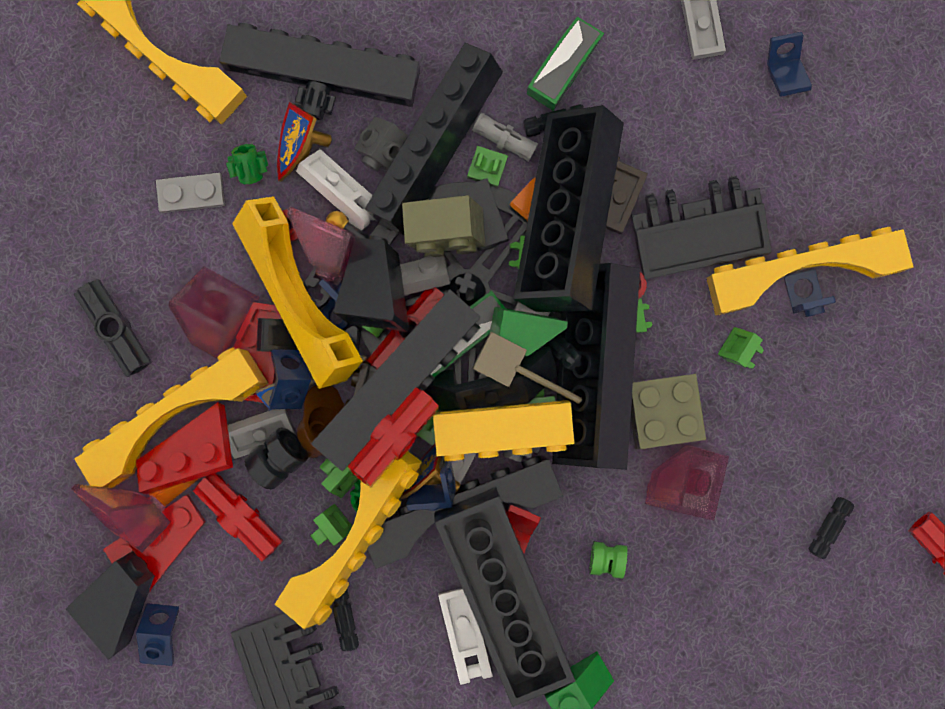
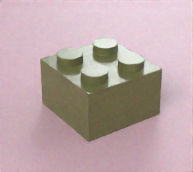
(444, 225)
(666, 412)

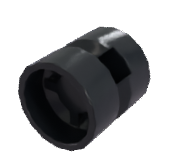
(275, 459)

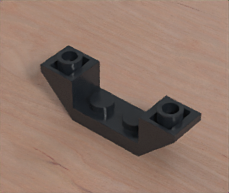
(489, 392)

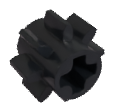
(315, 99)

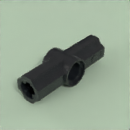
(101, 311)

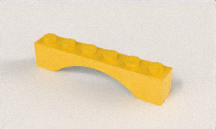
(207, 86)
(872, 256)
(322, 345)
(114, 458)
(311, 594)

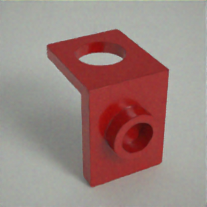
(523, 524)

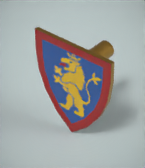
(297, 139)
(428, 472)

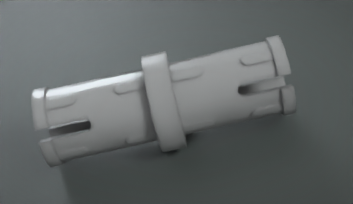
(504, 137)

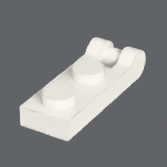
(337, 187)
(464, 636)

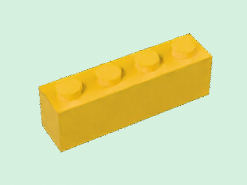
(503, 428)

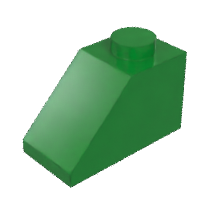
(526, 328)
(590, 684)

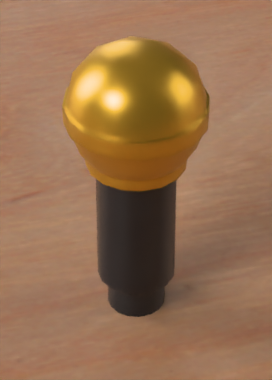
(340, 220)

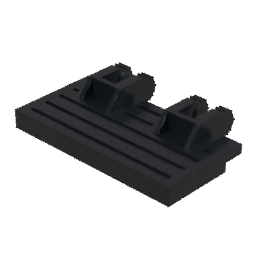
(703, 235)
(273, 668)

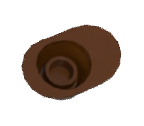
(319, 410)

